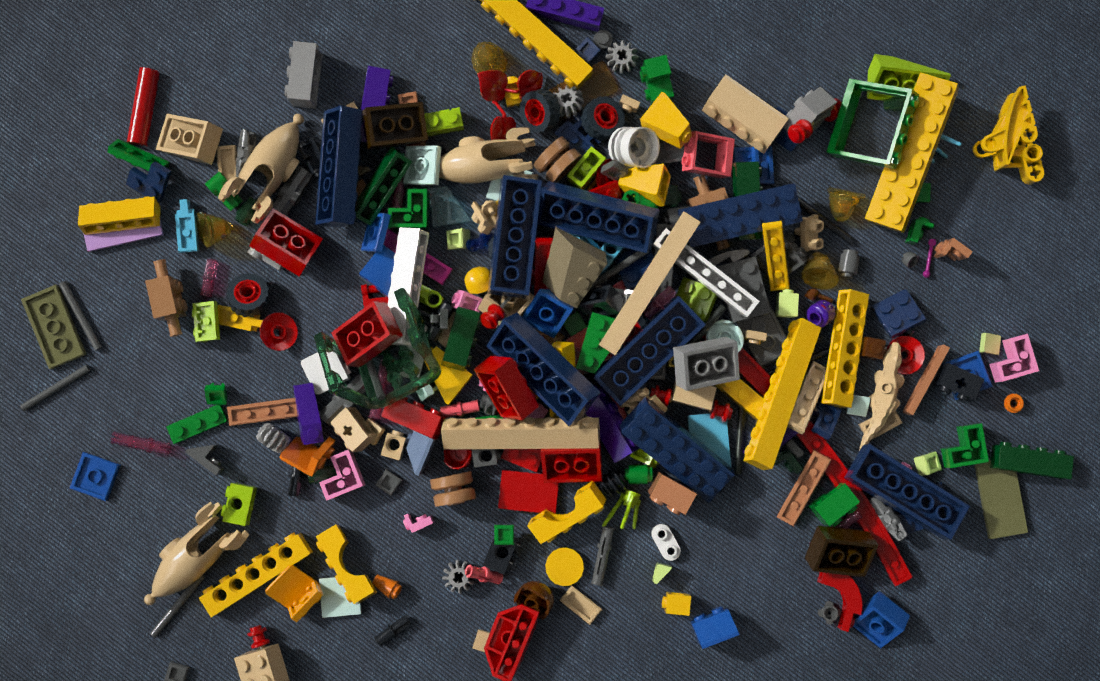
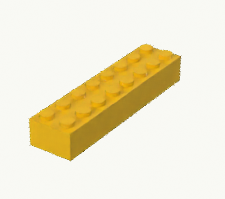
(901, 186)

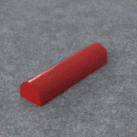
(143, 106)

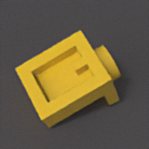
(512, 99)

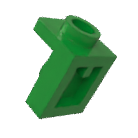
(915, 233)

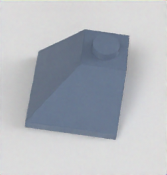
(419, 450)

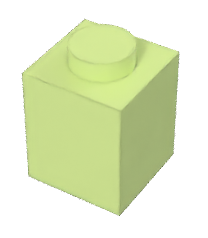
(787, 304)

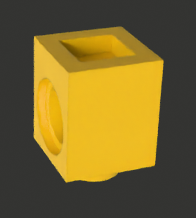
(676, 603)

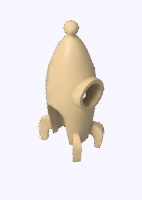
(275, 159)
(477, 163)
(183, 561)

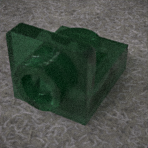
(790, 462)

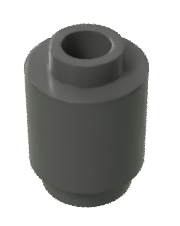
(849, 264)

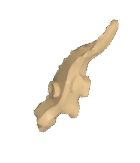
(884, 399)

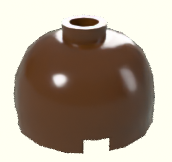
(536, 596)

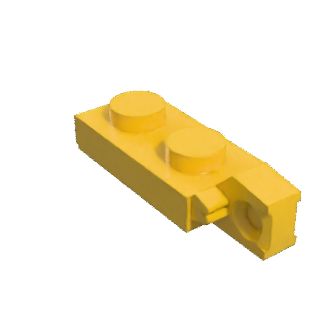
(231, 319)

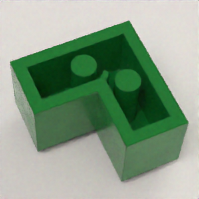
(656, 76)
(416, 213)
(971, 448)
(834, 505)

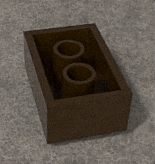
(394, 125)
(841, 551)

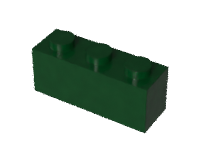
(461, 339)

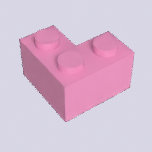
(1019, 359)
(347, 477)

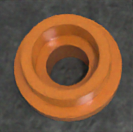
(1019, 403)

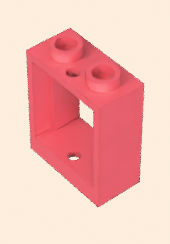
(724, 155)

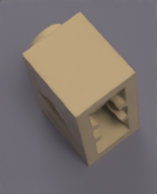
(353, 429)

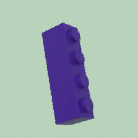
(568, 12)
(375, 91)
(609, 420)

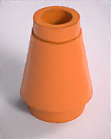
(387, 586)

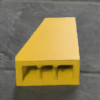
(667, 121)
(649, 182)
(451, 380)

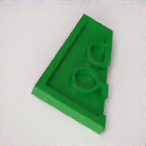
(592, 353)

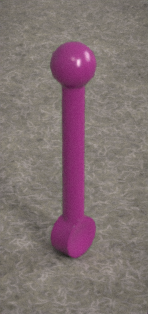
(932, 242)

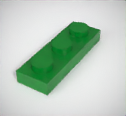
(134, 155)
(197, 423)

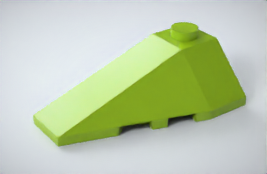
(898, 73)

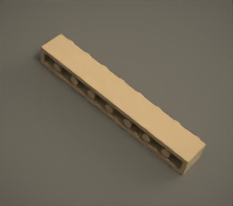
(520, 434)

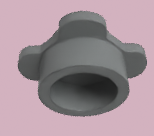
(824, 612)

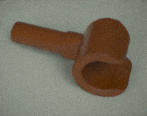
(813, 293)

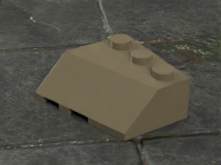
(572, 267)

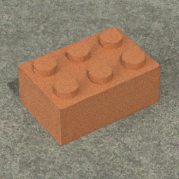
(671, 493)

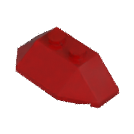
(510, 640)

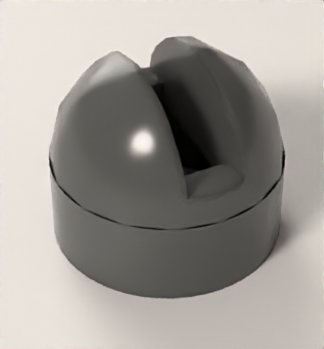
(910, 259)

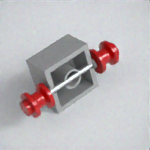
(810, 114)

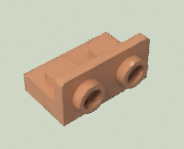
(953, 249)

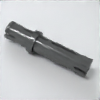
(602, 555)

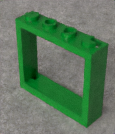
(847, 114)

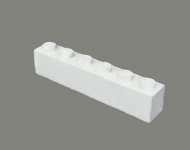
(407, 274)
(712, 278)

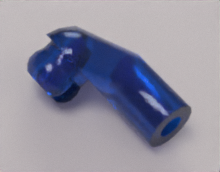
(478, 243)

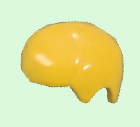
(477, 280)

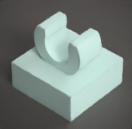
(426, 392)

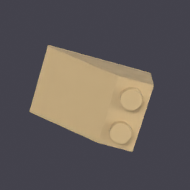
(189, 138)

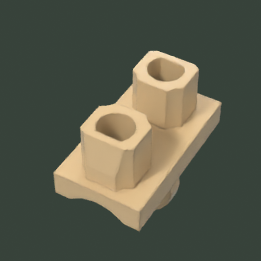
(485, 216)
(809, 233)

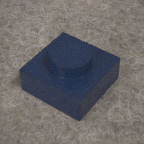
(588, 50)

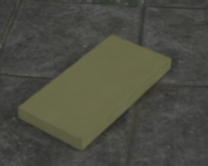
(53, 327)
(1000, 501)

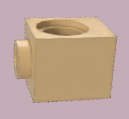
(394, 454)

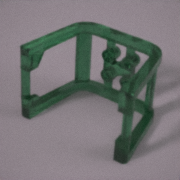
(418, 341)

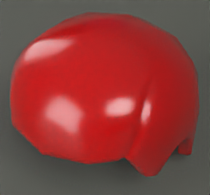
(457, 458)

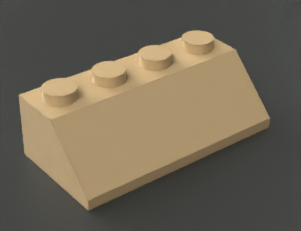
(744, 114)

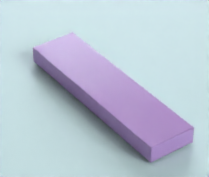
(111, 239)

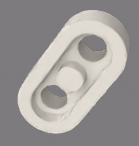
(665, 542)

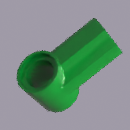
(215, 185)

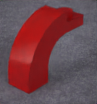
(850, 595)

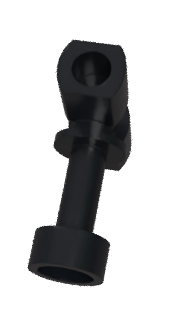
(434, 331)

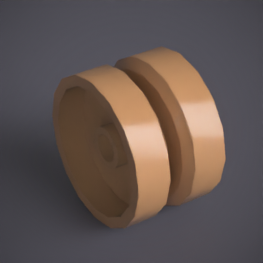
(556, 160)
(453, 490)

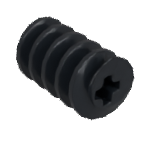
(611, 484)

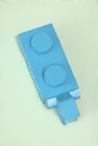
(186, 228)

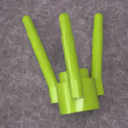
(630, 500)

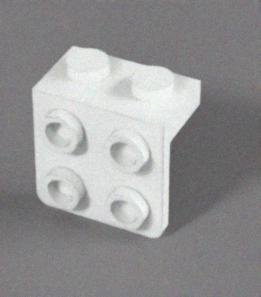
(315, 374)

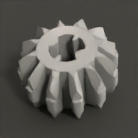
(630, 57)
(572, 106)
(273, 438)
(452, 573)

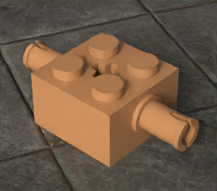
(706, 196)
(166, 298)

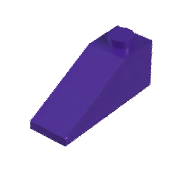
(308, 414)

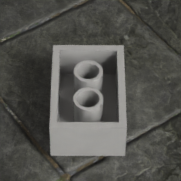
(303, 74)
(706, 363)

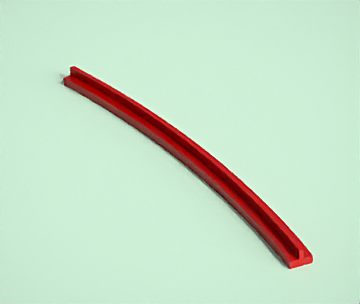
(836, 472)

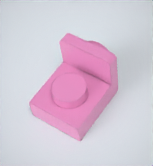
(465, 300)
(421, 522)

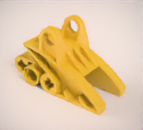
(1003, 141)

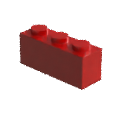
(415, 417)

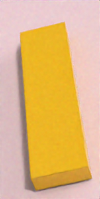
(776, 255)

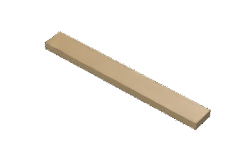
(649, 283)

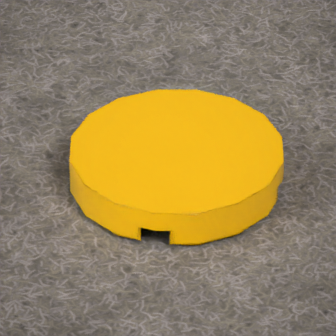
(564, 566)

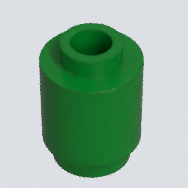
(638, 474)

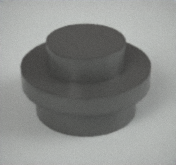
(603, 39)

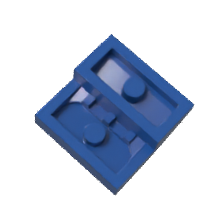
(750, 154)
(379, 270)

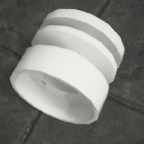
(634, 146)

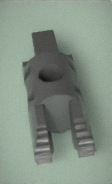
(246, 145)
(889, 519)

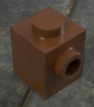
(873, 348)

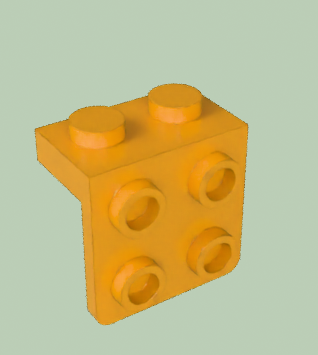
(295, 591)

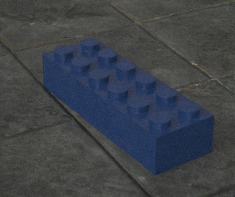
(339, 167)
(743, 214)
(598, 216)
(514, 237)
(648, 350)
(544, 368)
(676, 449)
(907, 492)

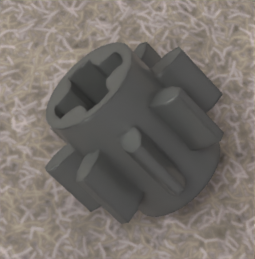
(488, 406)

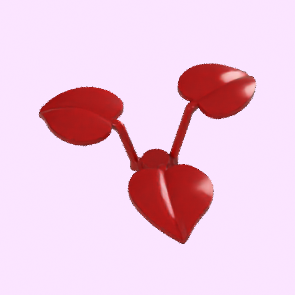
(493, 89)

